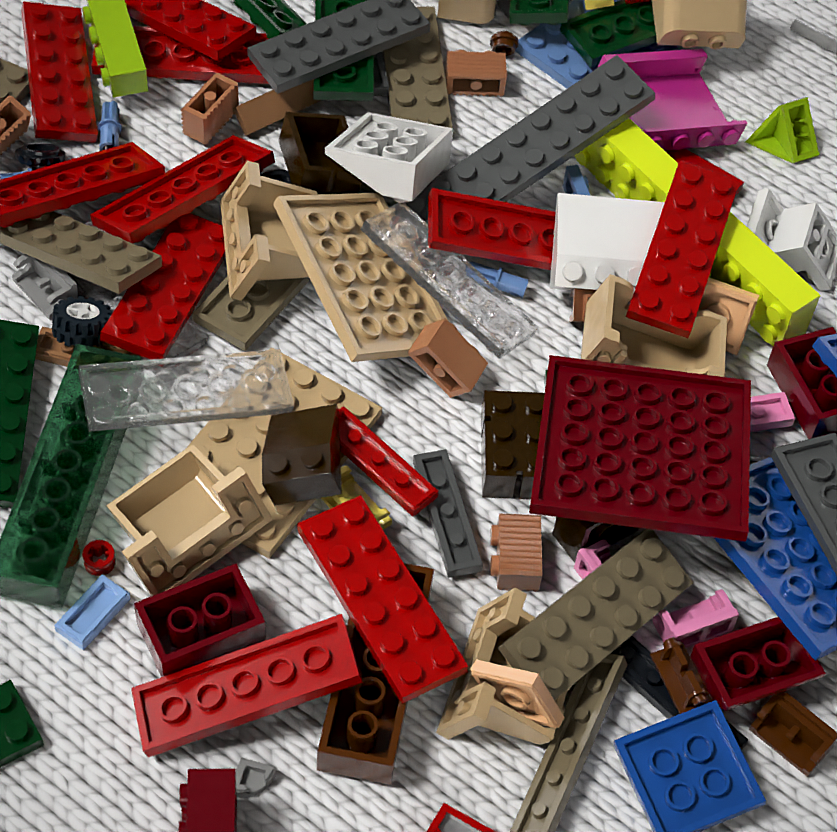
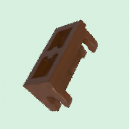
(794, 732)

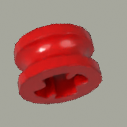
(98, 548)

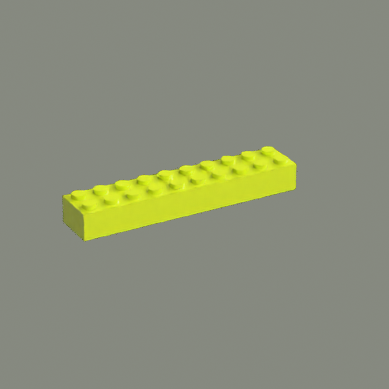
(641, 170)

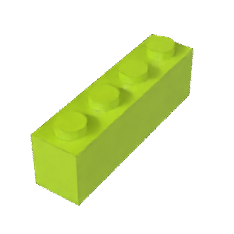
(117, 47)

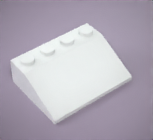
(393, 154)
(600, 239)

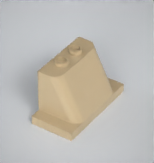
(700, 23)
(254, 234)
(186, 519)
(475, 704)

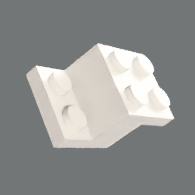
(797, 236)

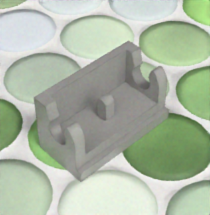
(43, 283)

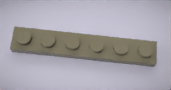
(570, 747)

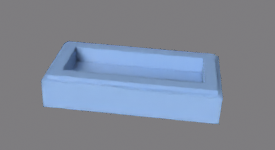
(92, 612)

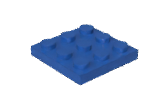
(689, 771)

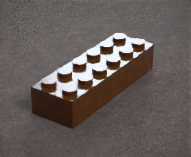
(366, 719)

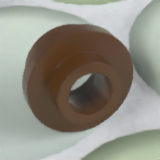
(504, 42)

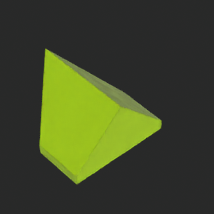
(788, 132)

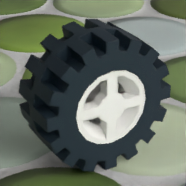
(80, 321)

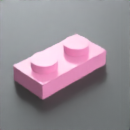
(770, 412)

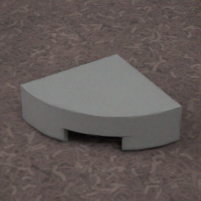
(253, 777)

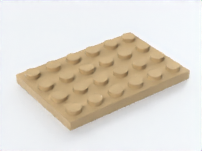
(365, 294)
(242, 440)

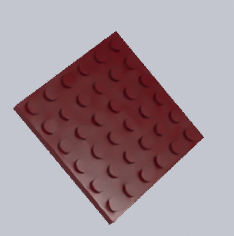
(644, 448)

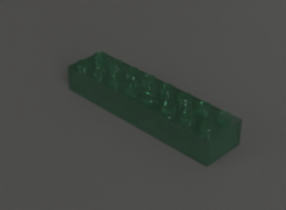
(59, 493)

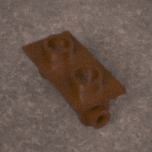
(680, 676)

